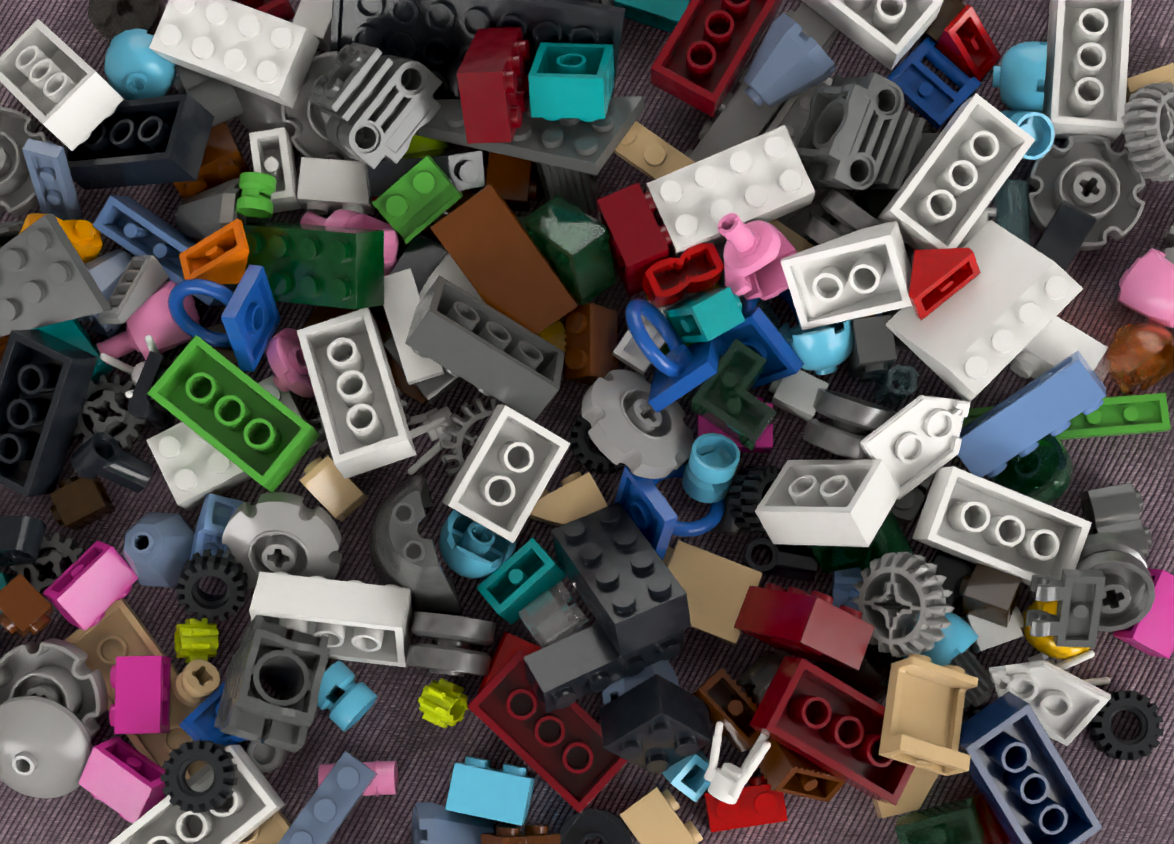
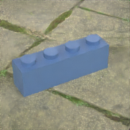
(148, 234)
(1030, 415)

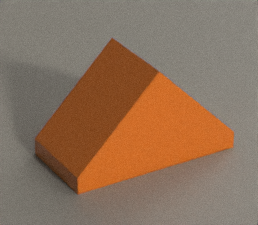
(219, 256)

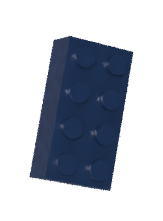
(1025, 776)

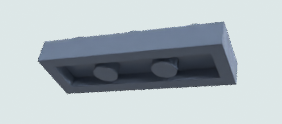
(52, 179)
(330, 802)

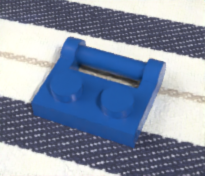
(926, 90)

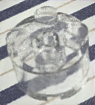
(552, 617)

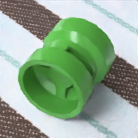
(256, 195)

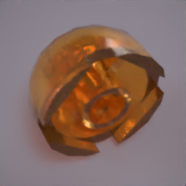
(1141, 355)

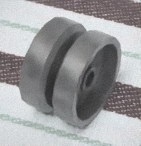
(848, 216)
(850, 423)
(1128, 583)
(450, 645)

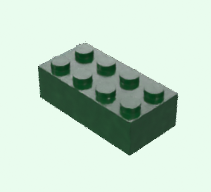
(319, 263)

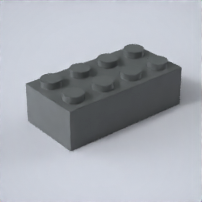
(486, 348)

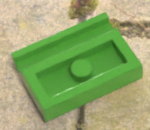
(417, 199)

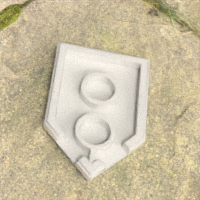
(918, 439)
(1057, 697)

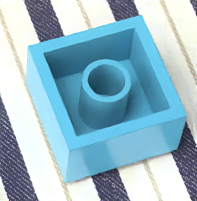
(490, 791)

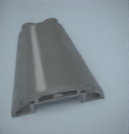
(404, 556)

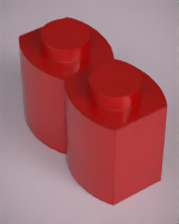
(690, 273)

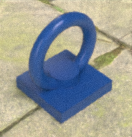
(248, 315)
(764, 339)
(682, 367)
(654, 514)

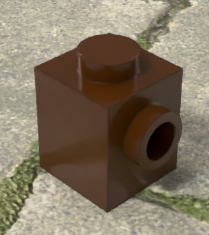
(23, 608)

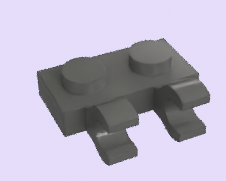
(1078, 607)

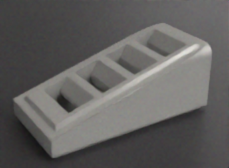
(137, 284)

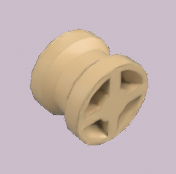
(187, 686)

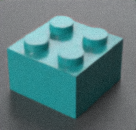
(571, 81)

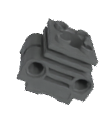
(375, 103)
(858, 135)
(291, 667)

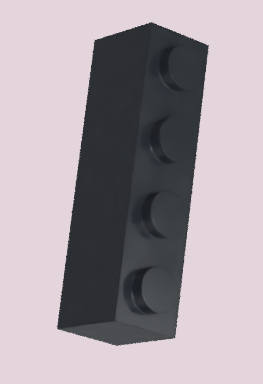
(588, 665)

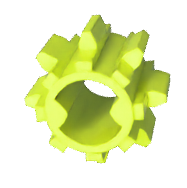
(196, 640)
(443, 703)

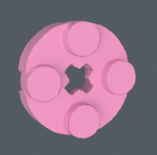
(288, 363)

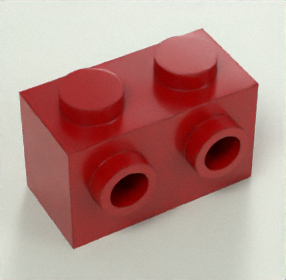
(754, 807)

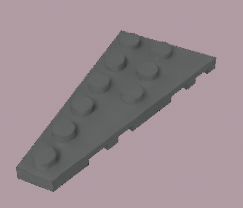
(44, 280)

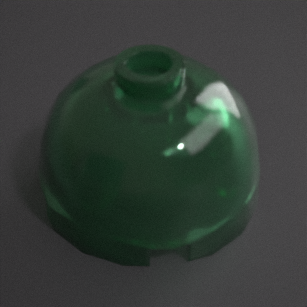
(1041, 474)

